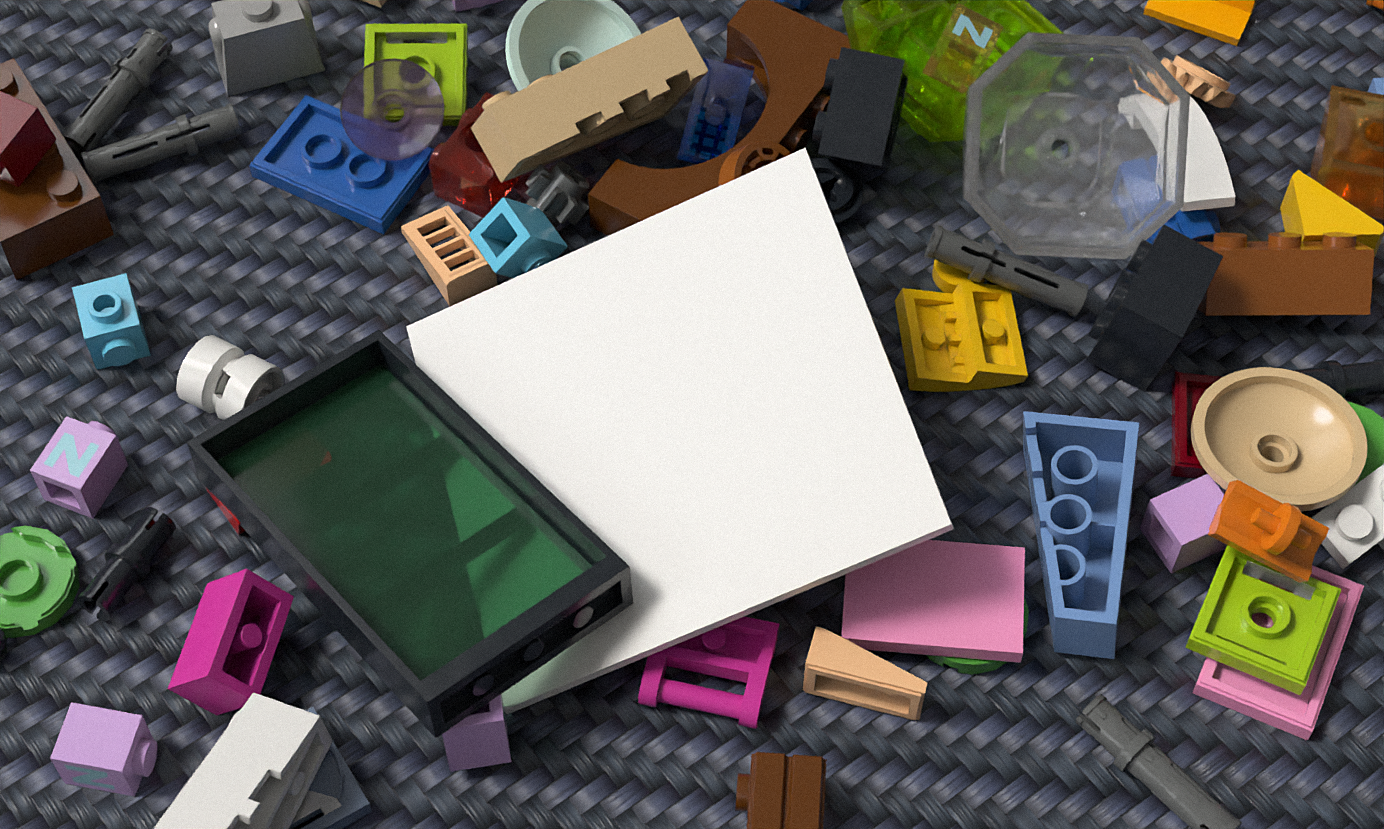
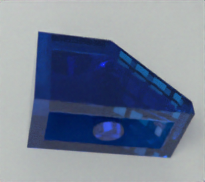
(715, 109)

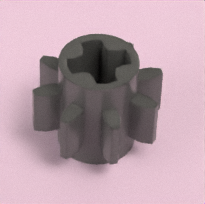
(558, 193)

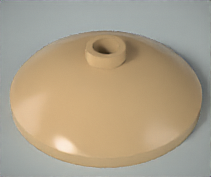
(1280, 436)

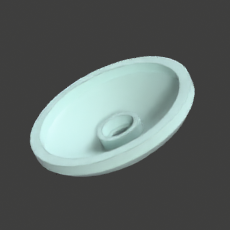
(562, 35)

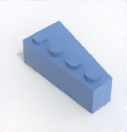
(1081, 513)

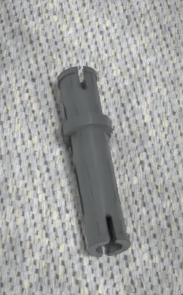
(127, 79)
(221, 124)
(1005, 270)
(1149, 764)

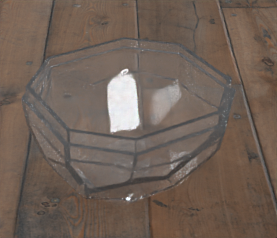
(1122, 135)

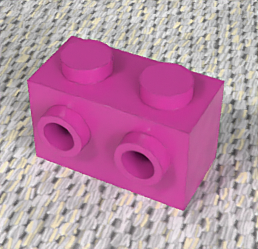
(231, 642)

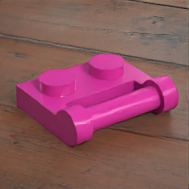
(732, 651)

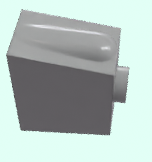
(263, 42)

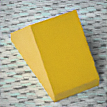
(1315, 210)

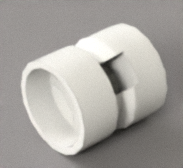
(223, 378)

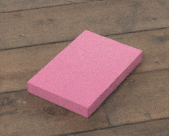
(939, 602)
(1272, 703)

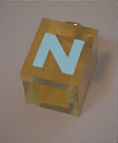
(962, 49)

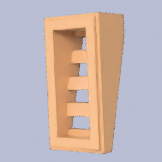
(458, 283)
(860, 678)

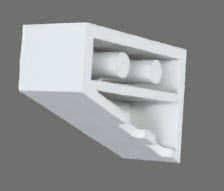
(253, 771)

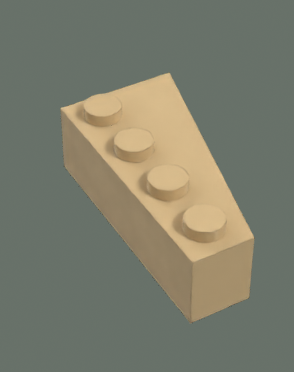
(589, 101)

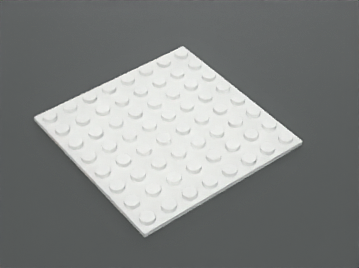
(699, 409)

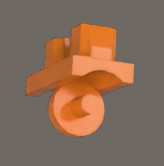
(1268, 530)

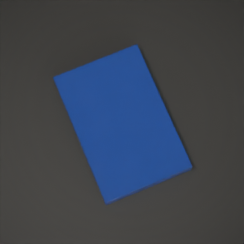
(323, 166)

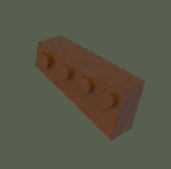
(56, 204)

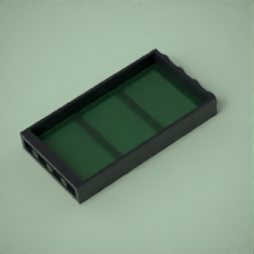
(411, 530)

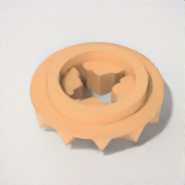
(1200, 82)

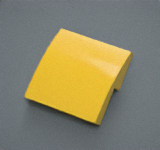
(960, 338)

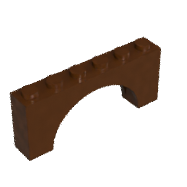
(790, 71)

